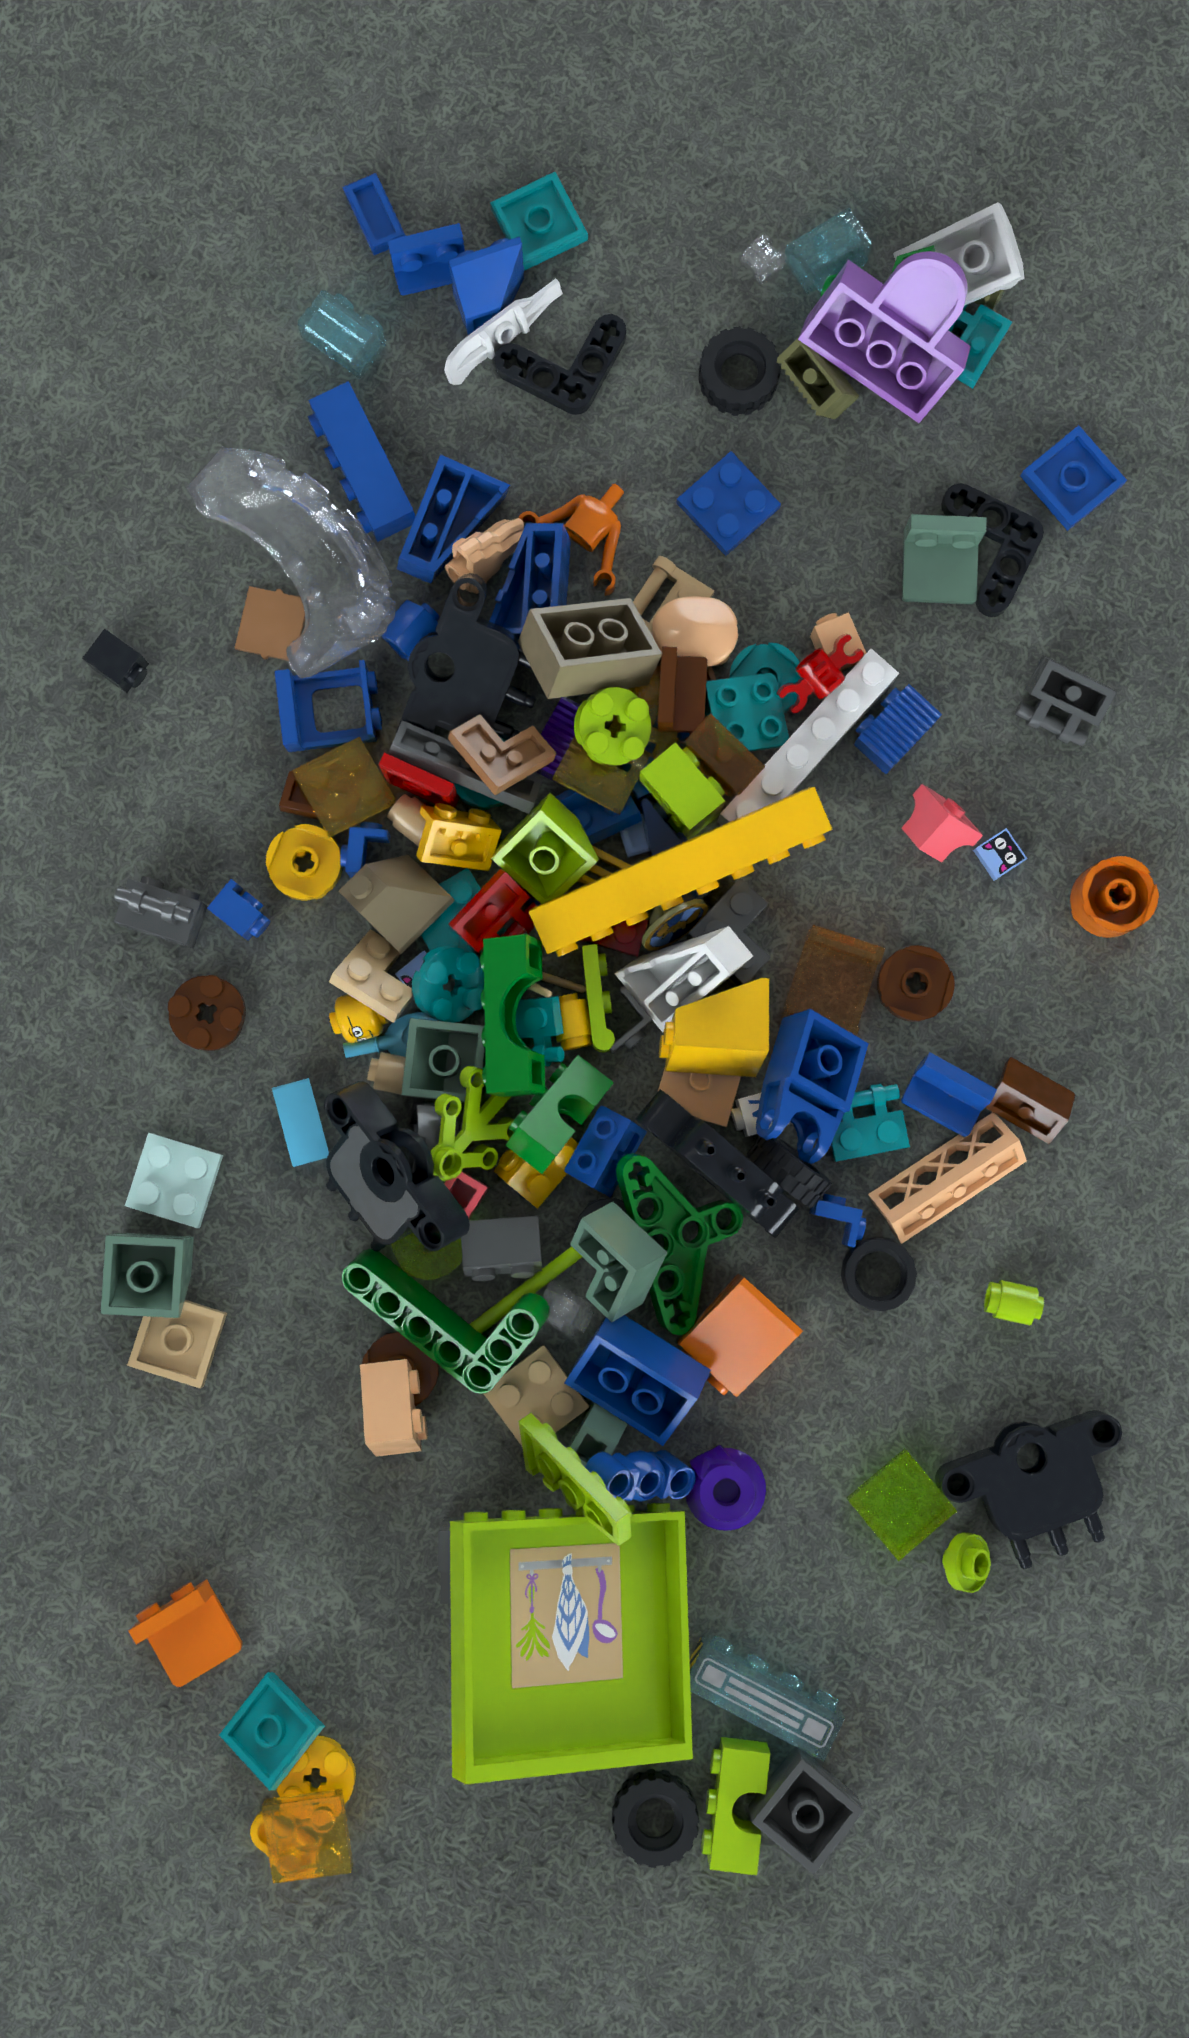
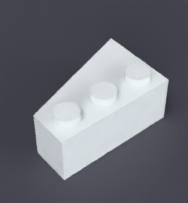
(683, 972)

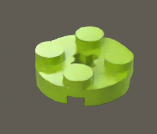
(630, 713)

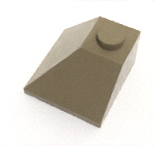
(397, 899)

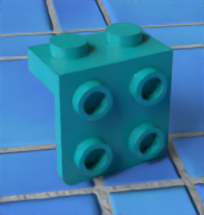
(749, 709)

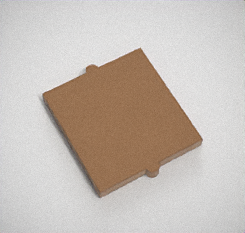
(270, 623)

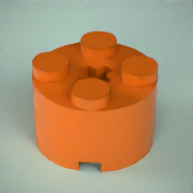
(1131, 887)

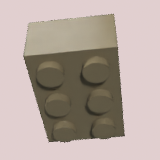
(589, 647)

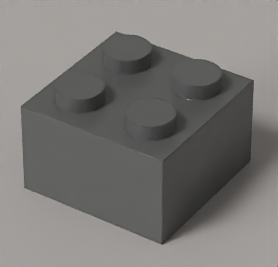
(805, 1809)

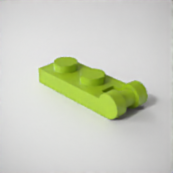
(598, 1000)

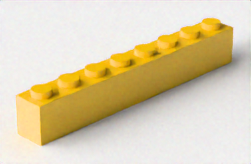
(679, 870)

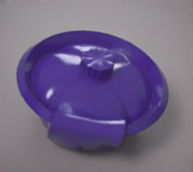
(726, 1488)

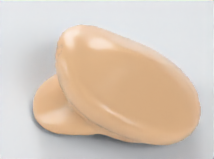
(697, 628)

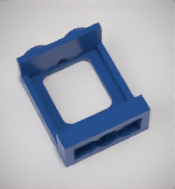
(298, 714)

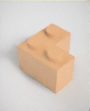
(389, 1410)

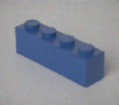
(362, 461)

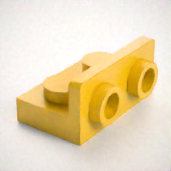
(458, 837)

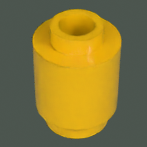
(575, 1023)

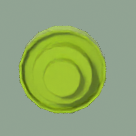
(967, 1562)

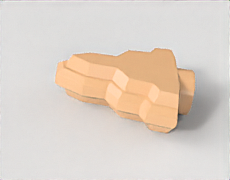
(484, 551)

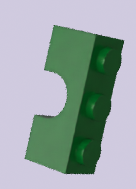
(542, 1132)

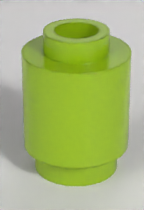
(1013, 1302)

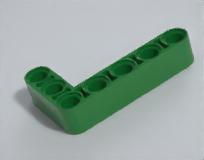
(444, 1323)

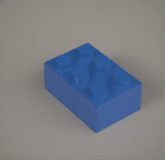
(638, 1377)

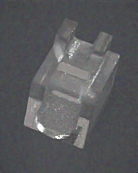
(567, 1309)

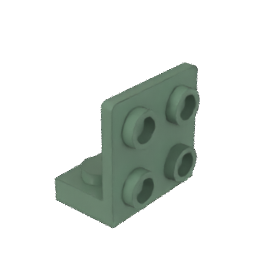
(941, 558)

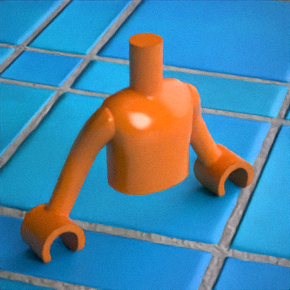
(588, 526)

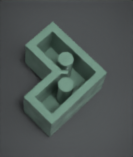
(623, 1259)

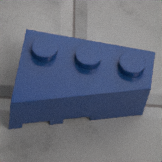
(451, 509)
(535, 576)

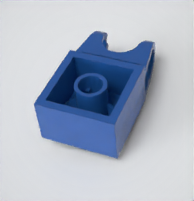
(810, 1081)

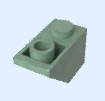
(596, 1433)

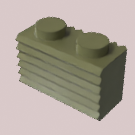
(817, 380)

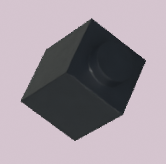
(116, 661)

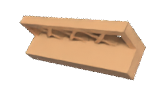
(953, 1182)

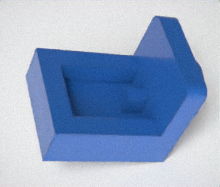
(354, 854)
(835, 1208)

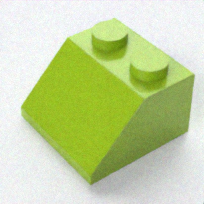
(546, 851)

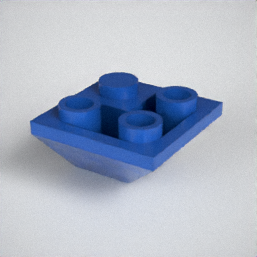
(486, 280)

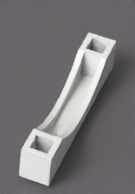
(815, 736)

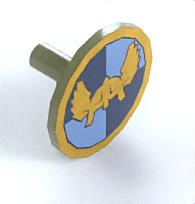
(673, 923)

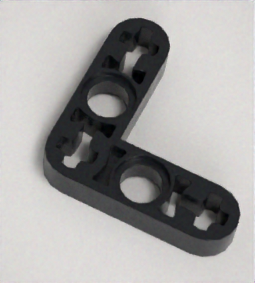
(576, 377)
(1010, 547)

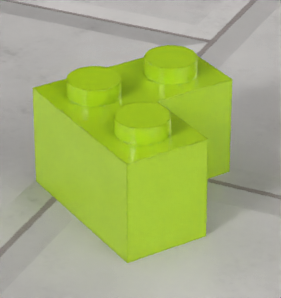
(683, 790)

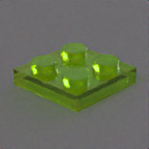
(901, 1504)

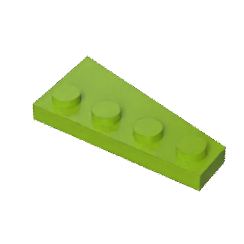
(579, 1486)

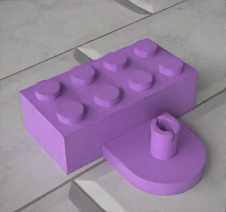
(896, 331)

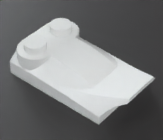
(983, 250)

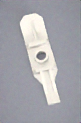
(489, 337)

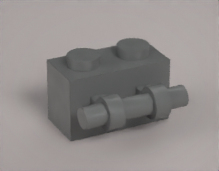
(1069, 691)
(159, 912)
(502, 1248)

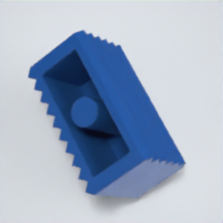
(897, 727)

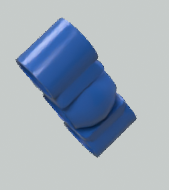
(643, 1474)

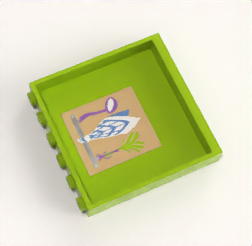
(567, 1644)

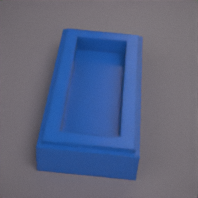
(373, 212)

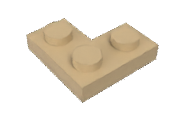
(366, 977)

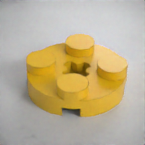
(295, 843)
(333, 1764)

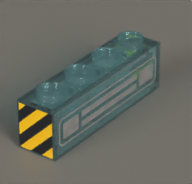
(765, 1698)

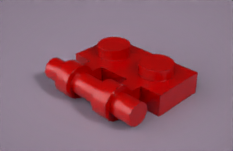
(491, 909)

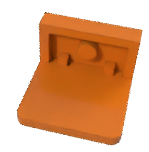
(188, 1632)

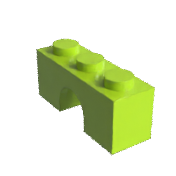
(739, 1769)

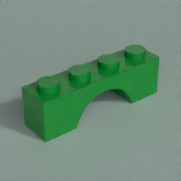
(509, 969)

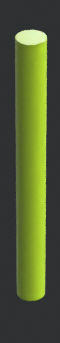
(531, 1285)

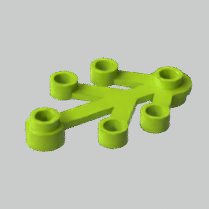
(474, 1128)

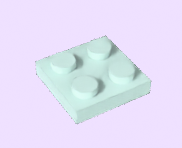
(174, 1180)

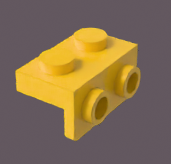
(530, 1182)

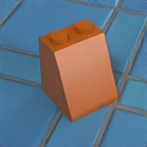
(738, 1336)

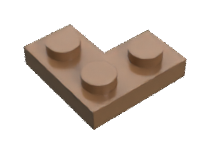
(500, 762)

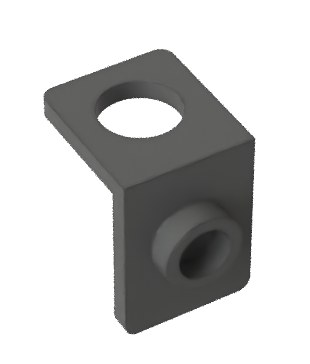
(636, 1034)

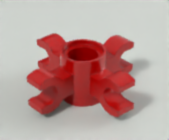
(820, 673)

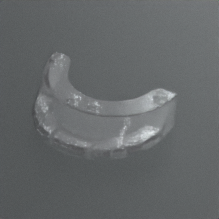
(316, 544)

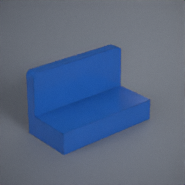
(947, 1094)

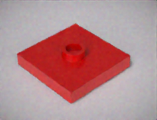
(418, 781)

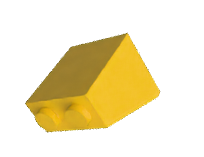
(720, 1033)

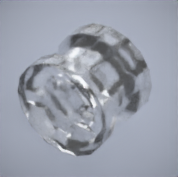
(763, 258)

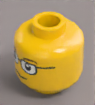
(355, 1020)

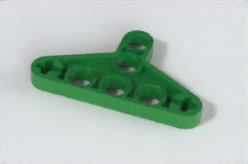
(668, 1219)

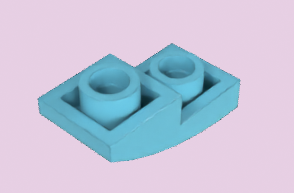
(300, 1122)

